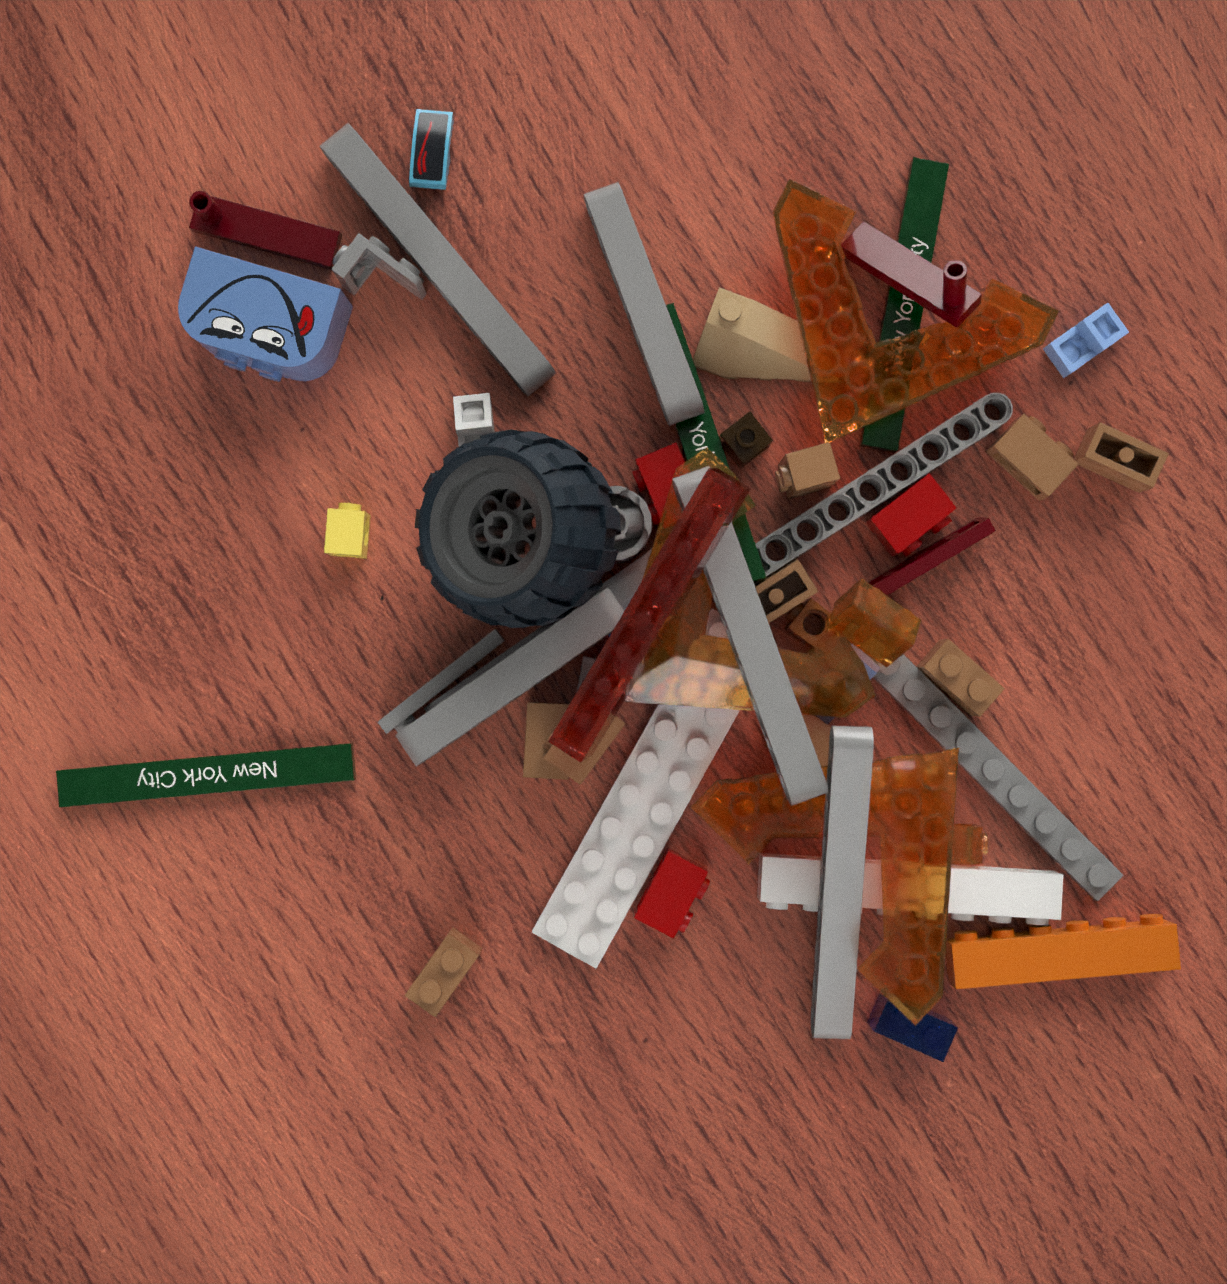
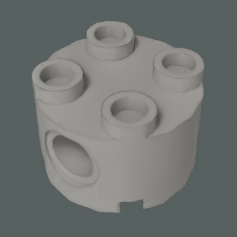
(634, 522)

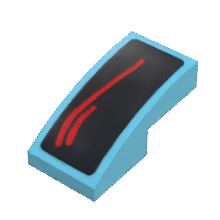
(431, 149)

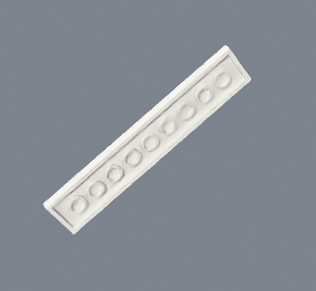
(633, 825)

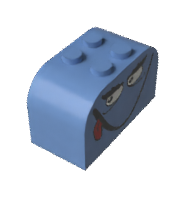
(262, 317)

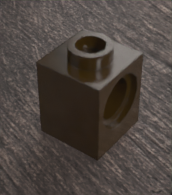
(745, 440)

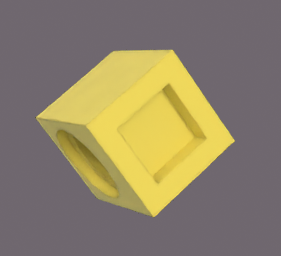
(347, 531)

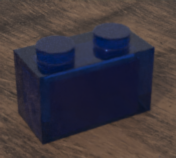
(930, 1036)

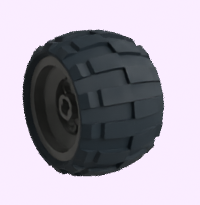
(478, 536)

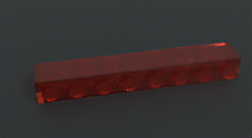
(649, 613)

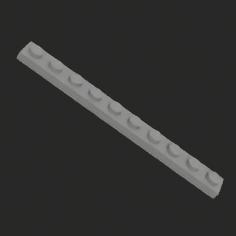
(998, 776)

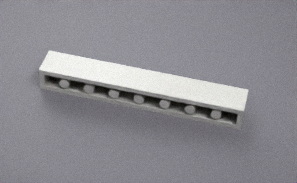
(973, 889)

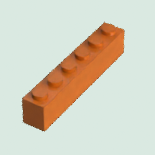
(1062, 952)

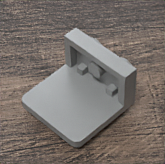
(358, 260)

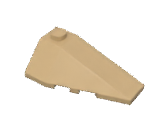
(750, 341)

